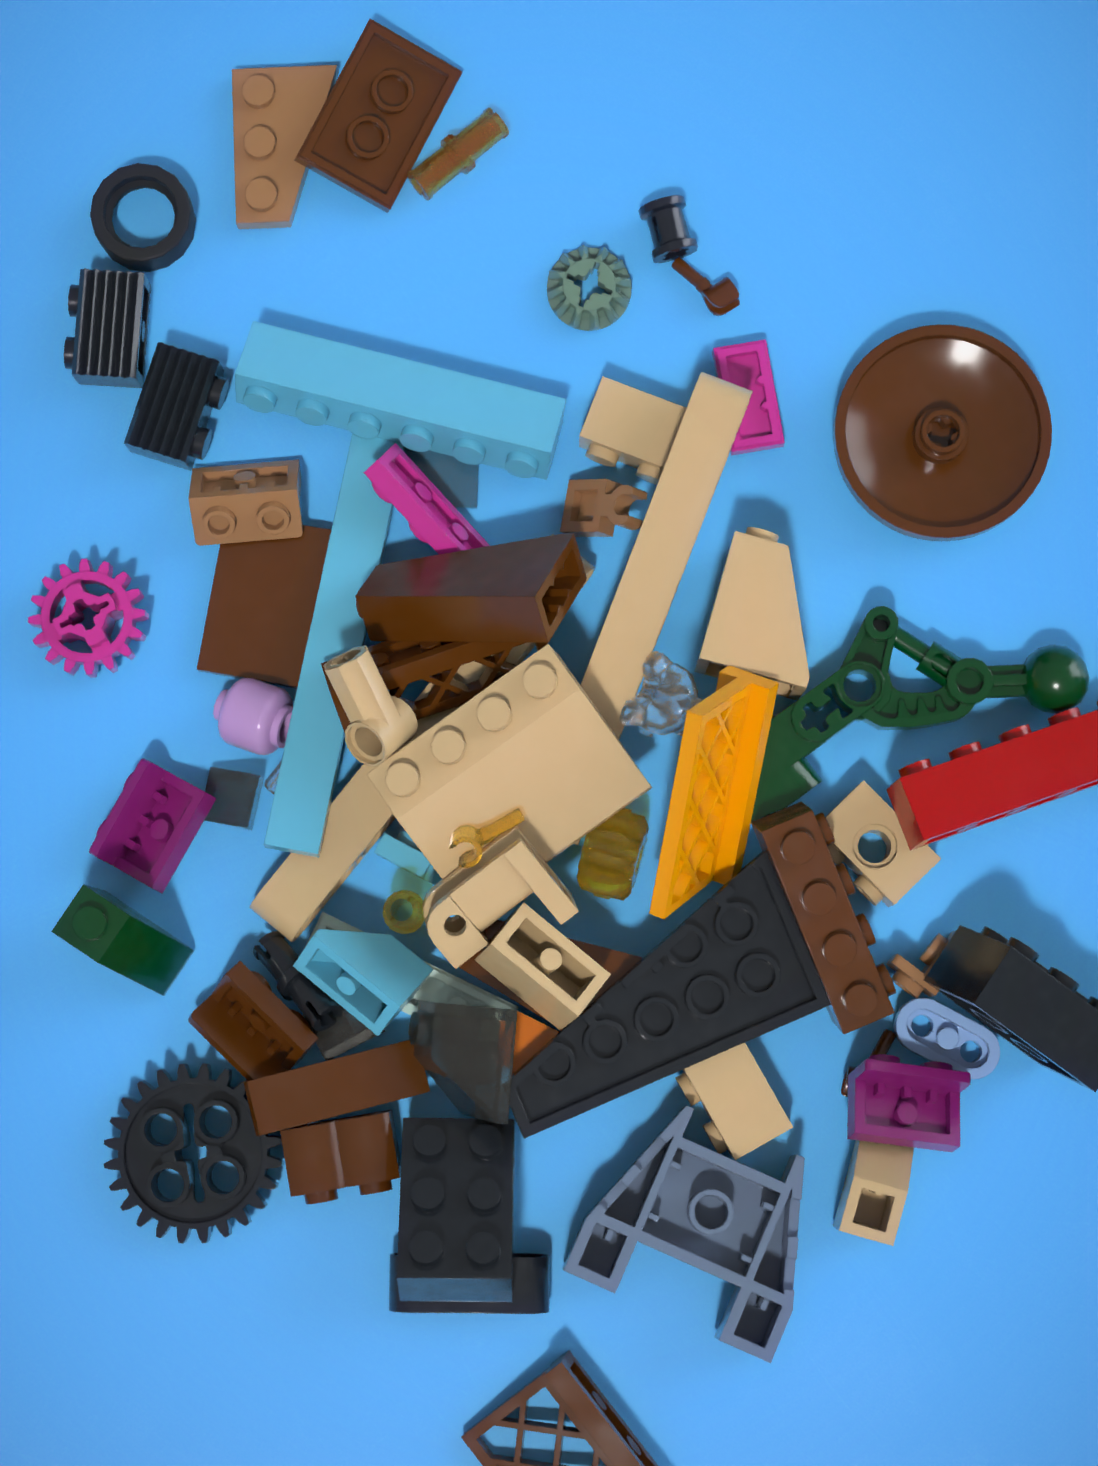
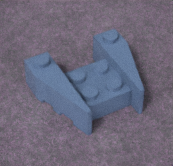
(707, 1216)

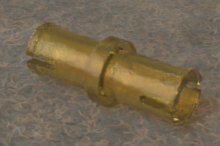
(391, 909)

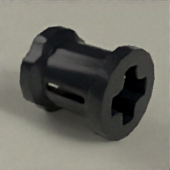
(668, 228)

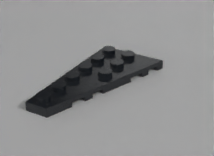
(700, 991)

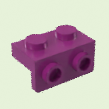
(151, 825)
(906, 1103)

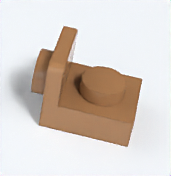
(911, 978)

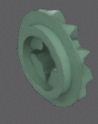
(600, 309)

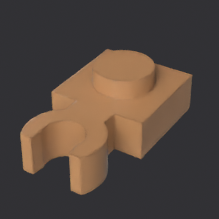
(597, 506)

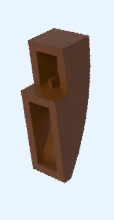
(335, 1087)

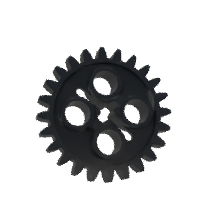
(144, 1158)

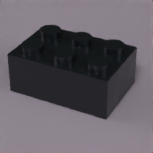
(1021, 1001)
(456, 1210)

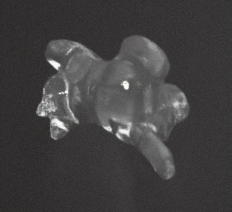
(663, 699)

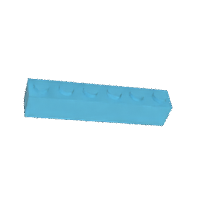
(399, 400)

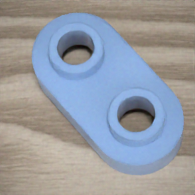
(946, 1036)

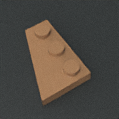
(270, 123)

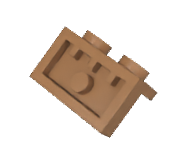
(246, 502)

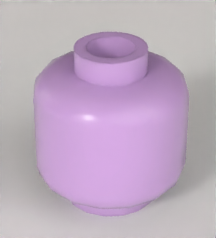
(254, 716)

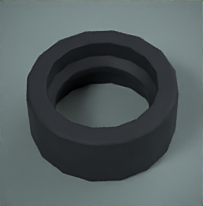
(119, 185)

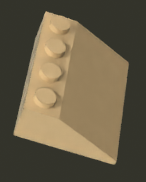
(513, 746)

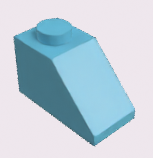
(364, 973)

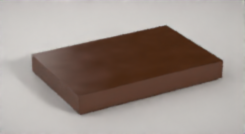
(378, 115)
(263, 607)

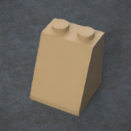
(757, 615)

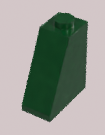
(122, 939)

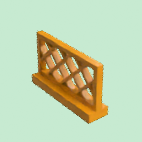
(714, 788)

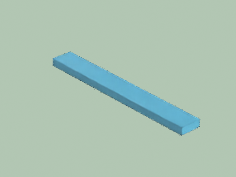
(315, 730)

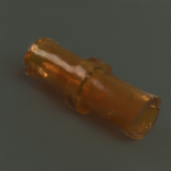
(458, 154)

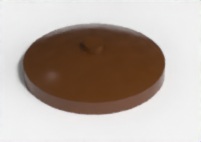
(942, 432)

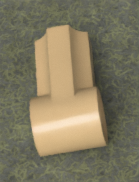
(377, 719)

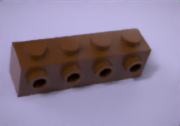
(821, 907)

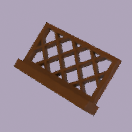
(584, 1406)

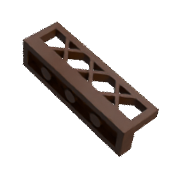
(413, 660)

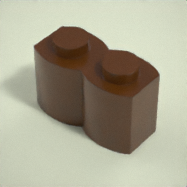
(342, 1154)

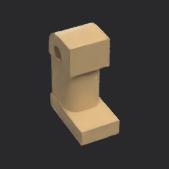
(487, 891)

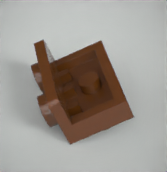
(252, 1025)

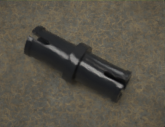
(293, 984)

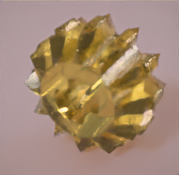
(613, 855)

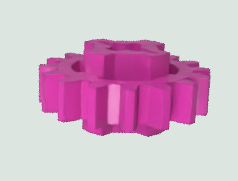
(109, 609)

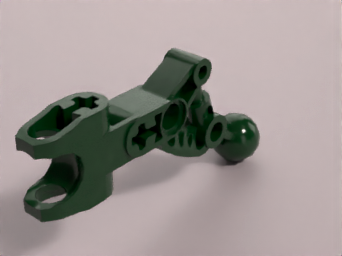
(1050, 679)

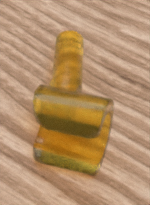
(482, 836)

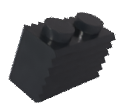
(109, 328)
(176, 407)

